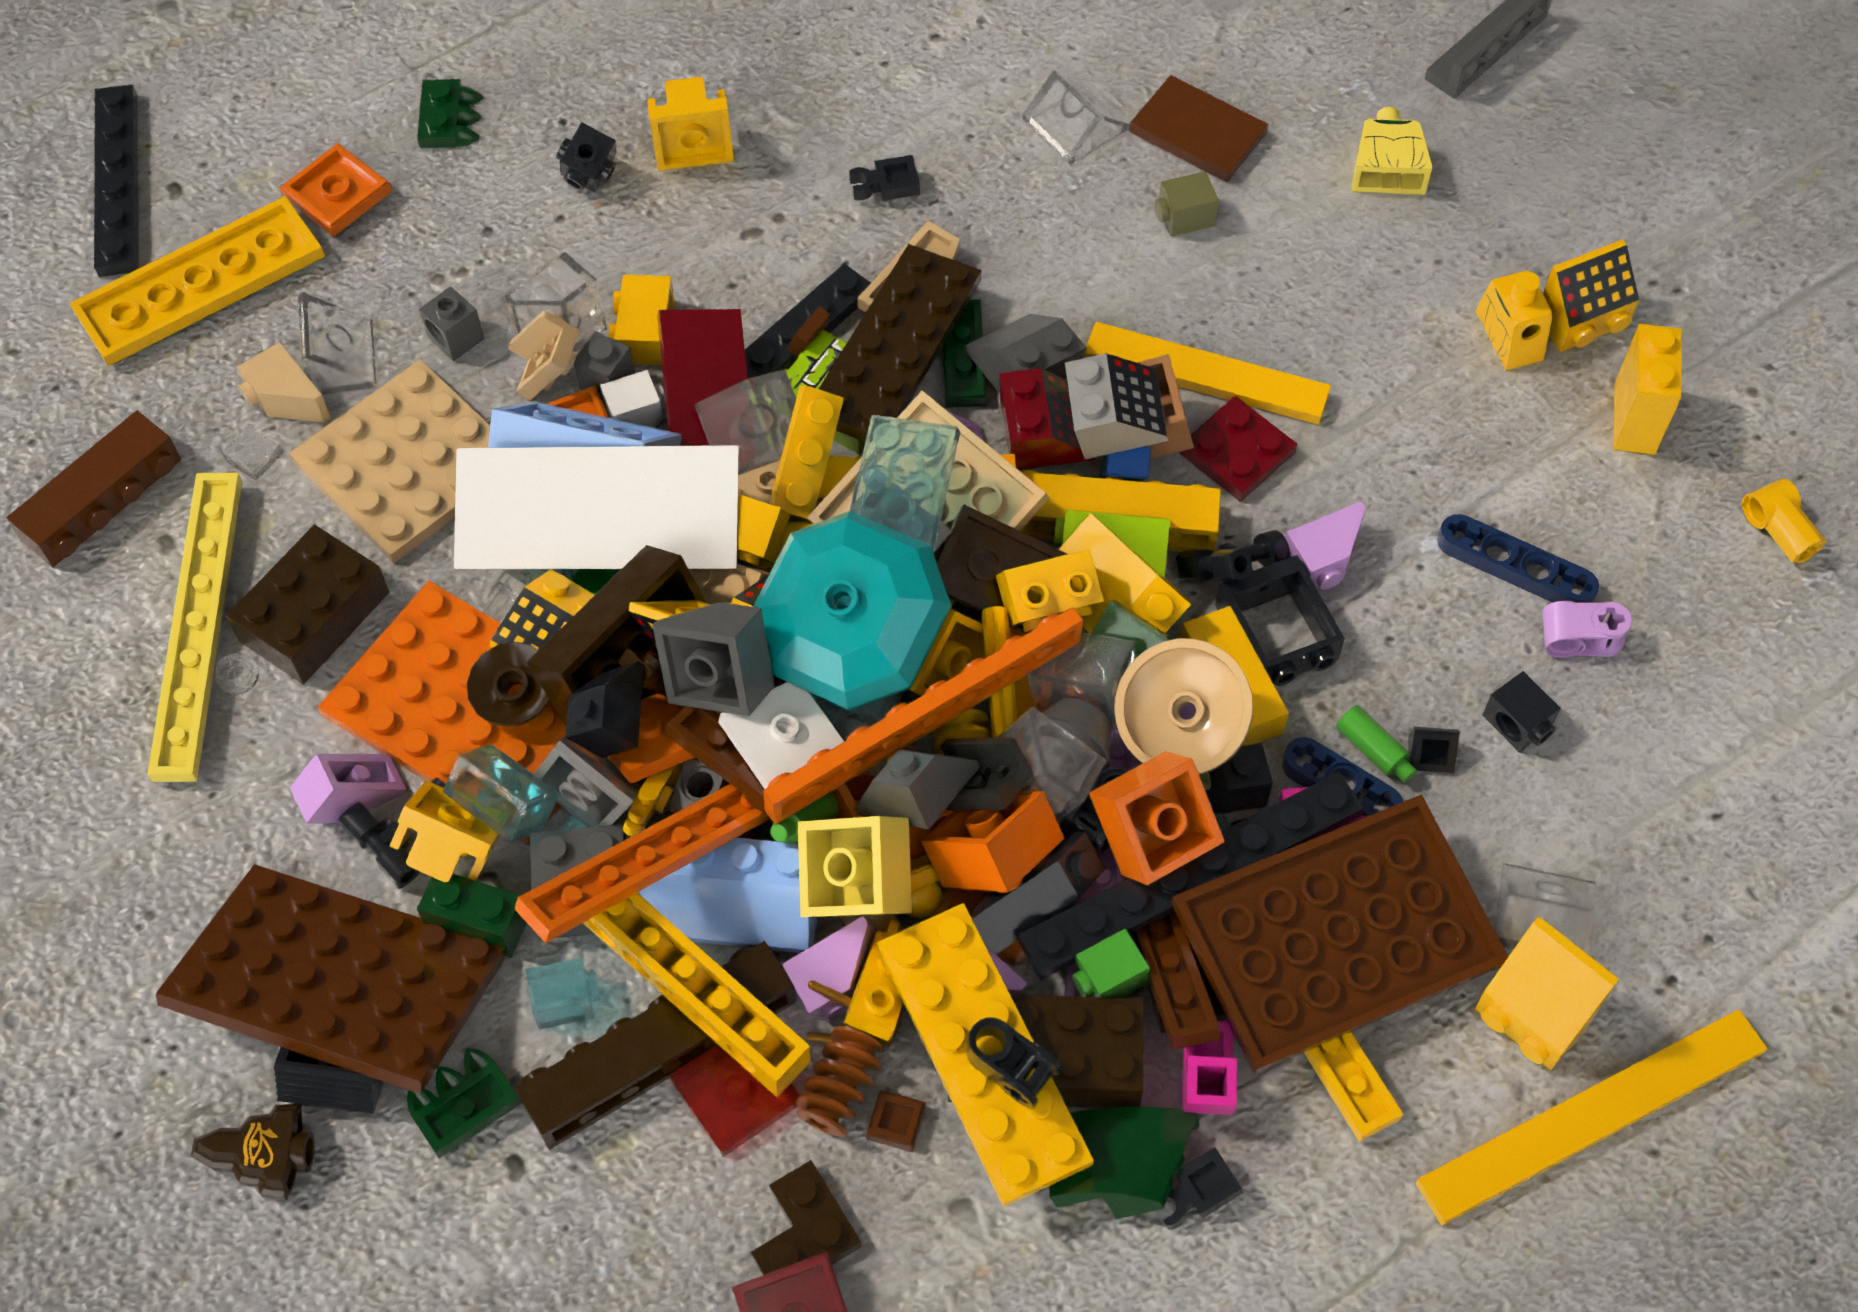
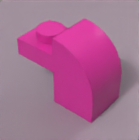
(1210, 1076)

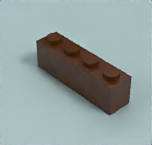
(94, 488)

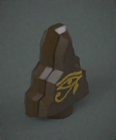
(262, 1151)

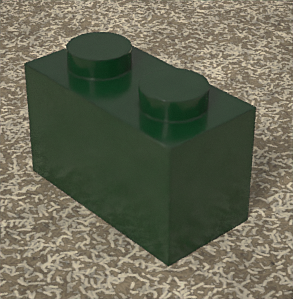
(473, 911)

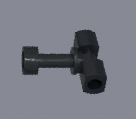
(1230, 562)
(377, 836)

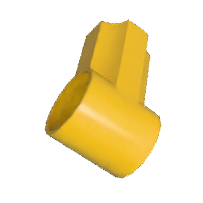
(1780, 513)

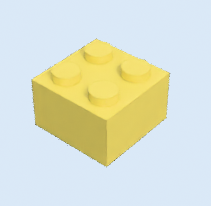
(854, 866)

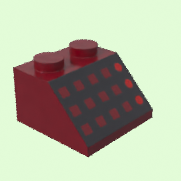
(1038, 419)

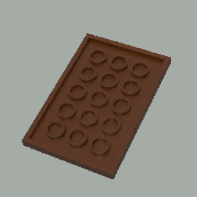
(1338, 932)
(333, 978)

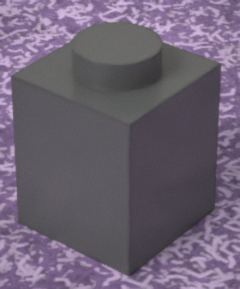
(602, 361)

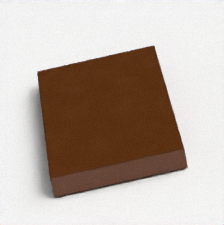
(1198, 128)

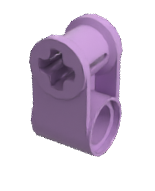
(1581, 629)

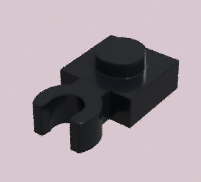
(891, 178)
(1204, 1185)

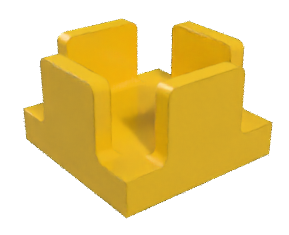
(690, 126)
(443, 834)

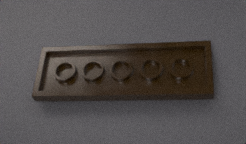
(899, 337)

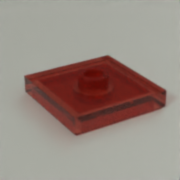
(729, 1099)

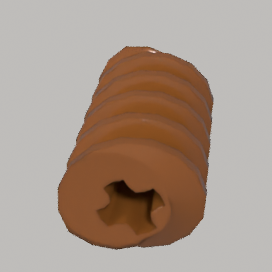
(837, 1080)

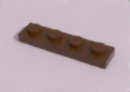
(1177, 984)

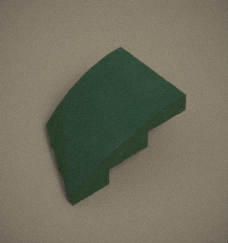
(1133, 1157)

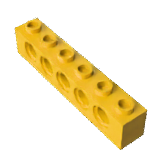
(703, 991)

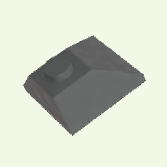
(916, 786)

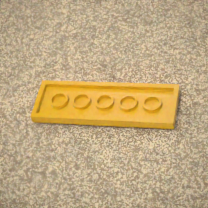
(196, 280)
(947, 989)

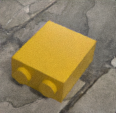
(1647, 389)

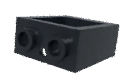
(1273, 583)

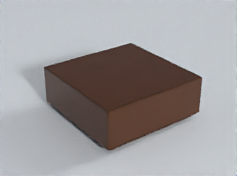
(808, 331)
(896, 1121)

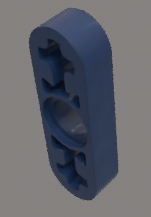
(1307, 775)

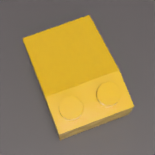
(1125, 577)
(1545, 994)

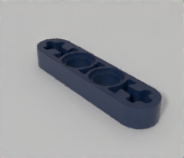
(1520, 555)

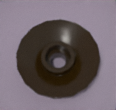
(494, 676)

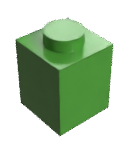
(1111, 968)

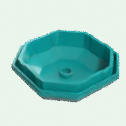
(884, 632)

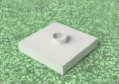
(780, 732)

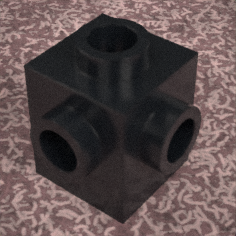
(587, 158)

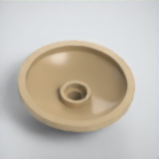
(1180, 675)

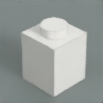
(634, 399)

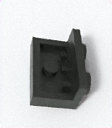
(1000, 774)

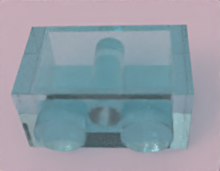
(500, 792)

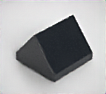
(1433, 749)

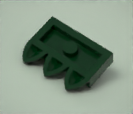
(446, 114)
(462, 1103)

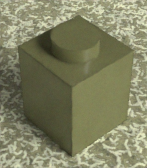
(1187, 204)

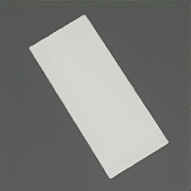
(595, 506)

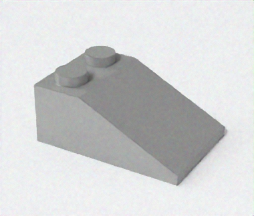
(587, 784)

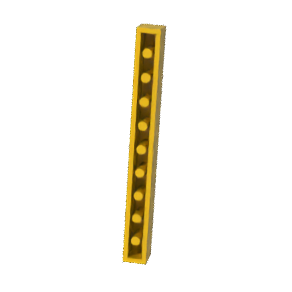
(1190, 508)

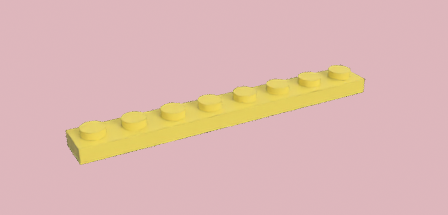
(195, 629)

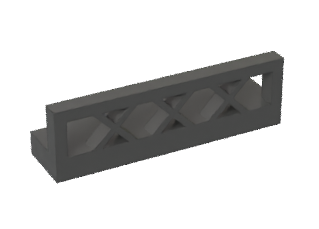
(1485, 44)

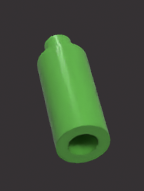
(1376, 743)
(821, 809)

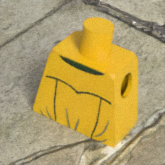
(1516, 319)

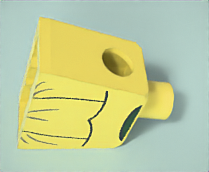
(1392, 156)

